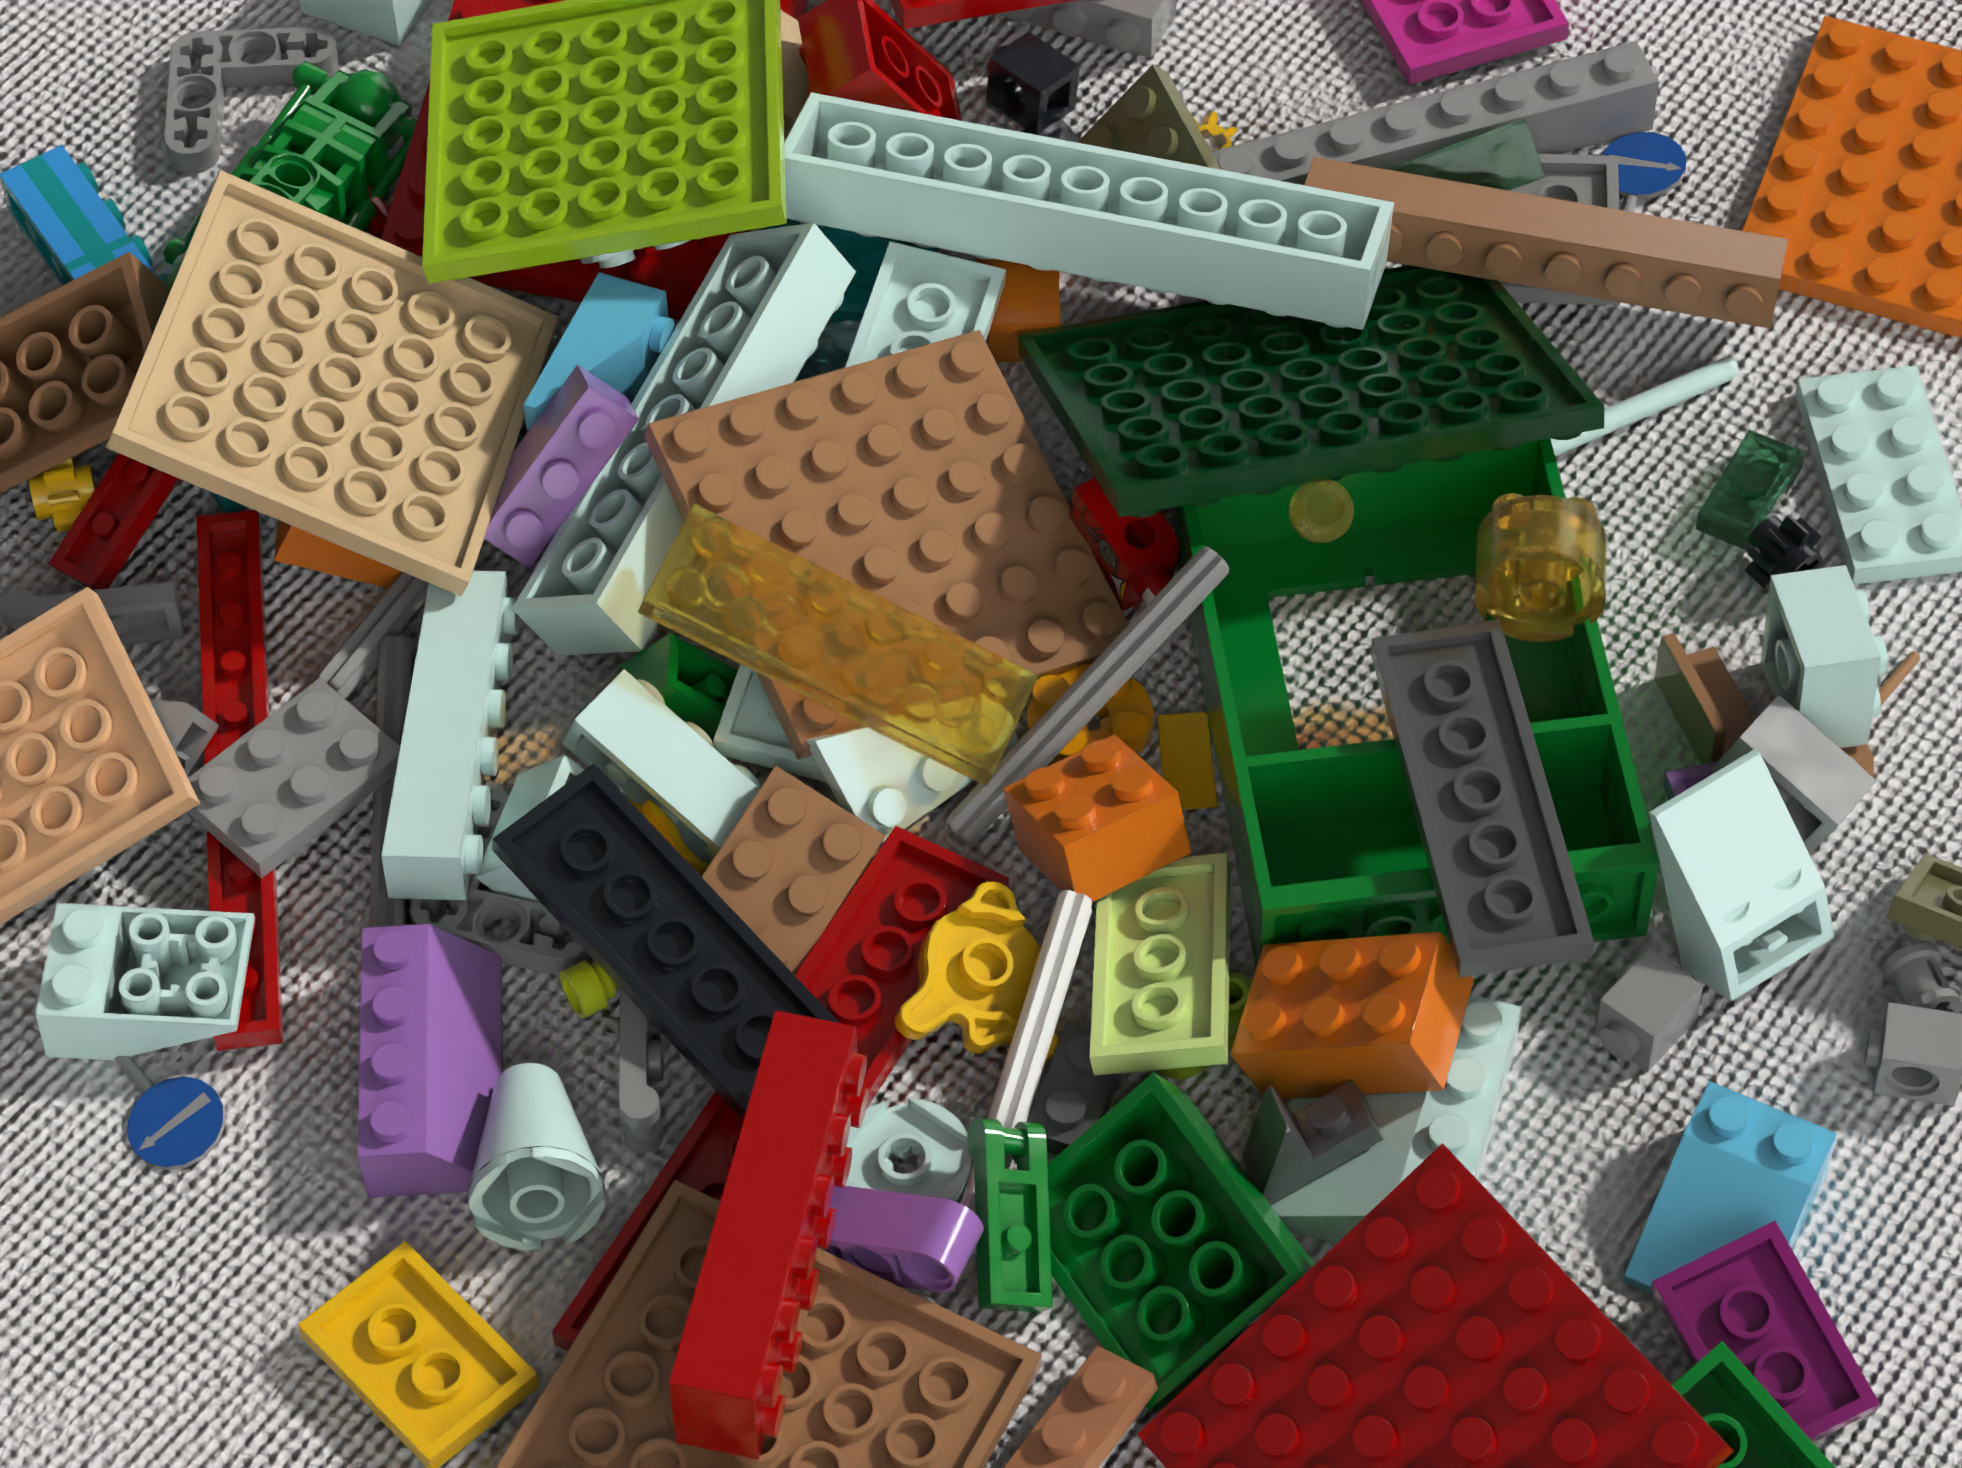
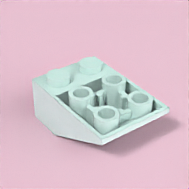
(1738, 879)
(140, 979)

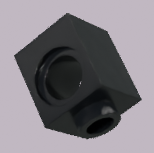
(1032, 83)

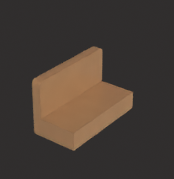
(1702, 698)

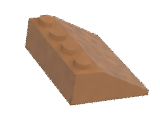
(72, 364)

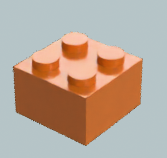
(1097, 819)

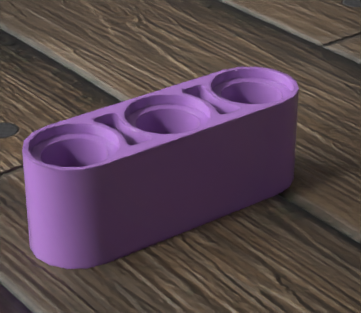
(904, 1236)

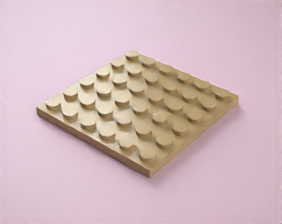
(335, 384)

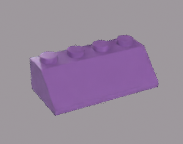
(425, 1058)

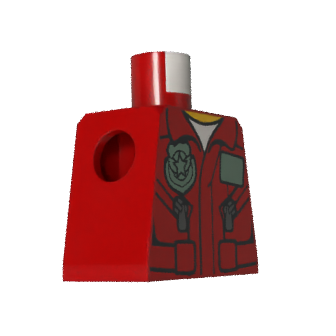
(1131, 551)

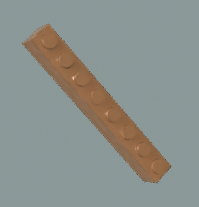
(1570, 245)

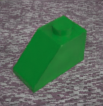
(687, 679)

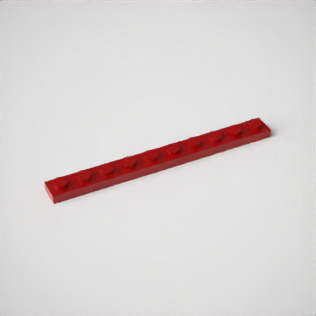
(238, 700)

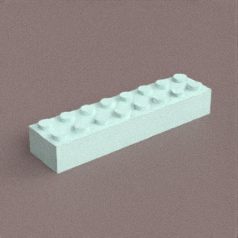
(738, 337)

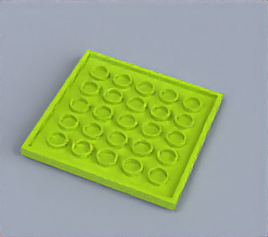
(600, 131)

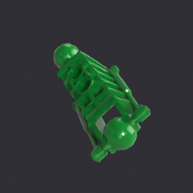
(326, 148)

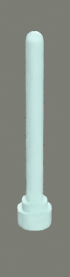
(1656, 400)

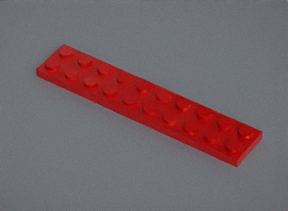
(862, 976)

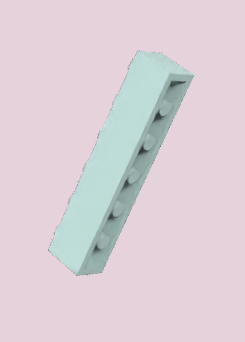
(449, 740)

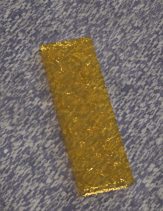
(839, 644)

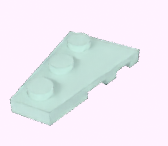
(884, 779)

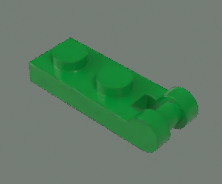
(1014, 1215)

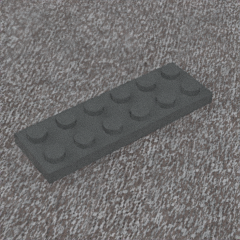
(1481, 799)

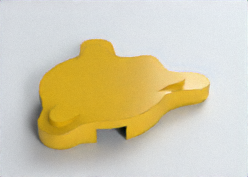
(974, 973)

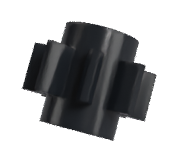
(1781, 548)

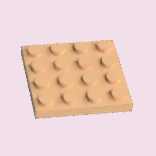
(78, 753)

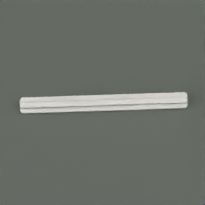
(1038, 1018)

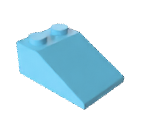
(612, 336)
(1729, 1177)

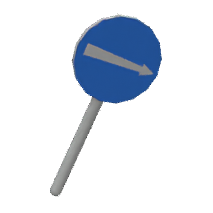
(1647, 165)
(173, 1120)

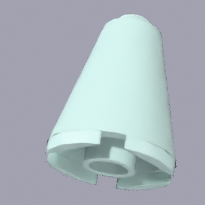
(533, 1164)

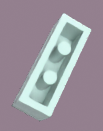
(663, 760)

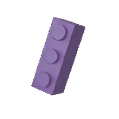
(558, 464)

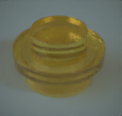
(1321, 511)

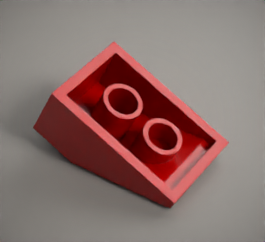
(867, 57)

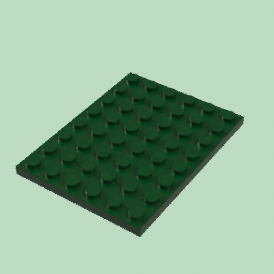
(1252, 402)

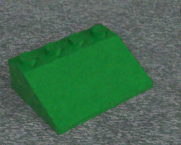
(1164, 1237)

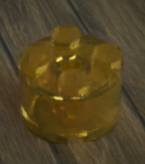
(1541, 565)

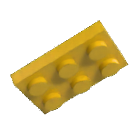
(419, 1356)

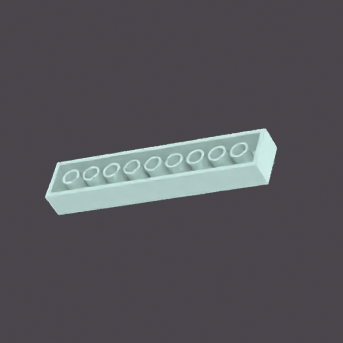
(1087, 210)

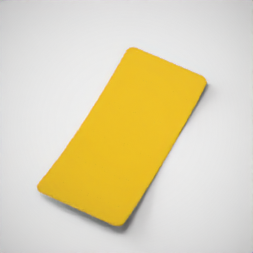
(1188, 758)

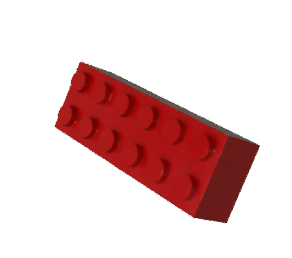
(768, 1236)

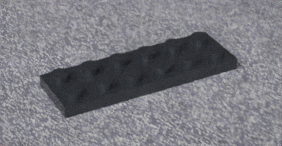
(656, 929)

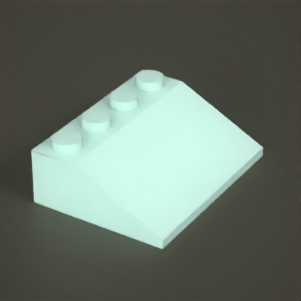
(1414, 1127)

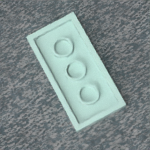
(1883, 473)

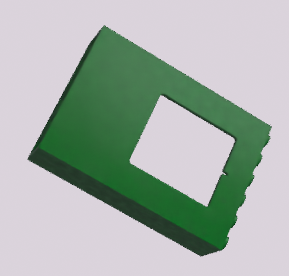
(1331, 830)

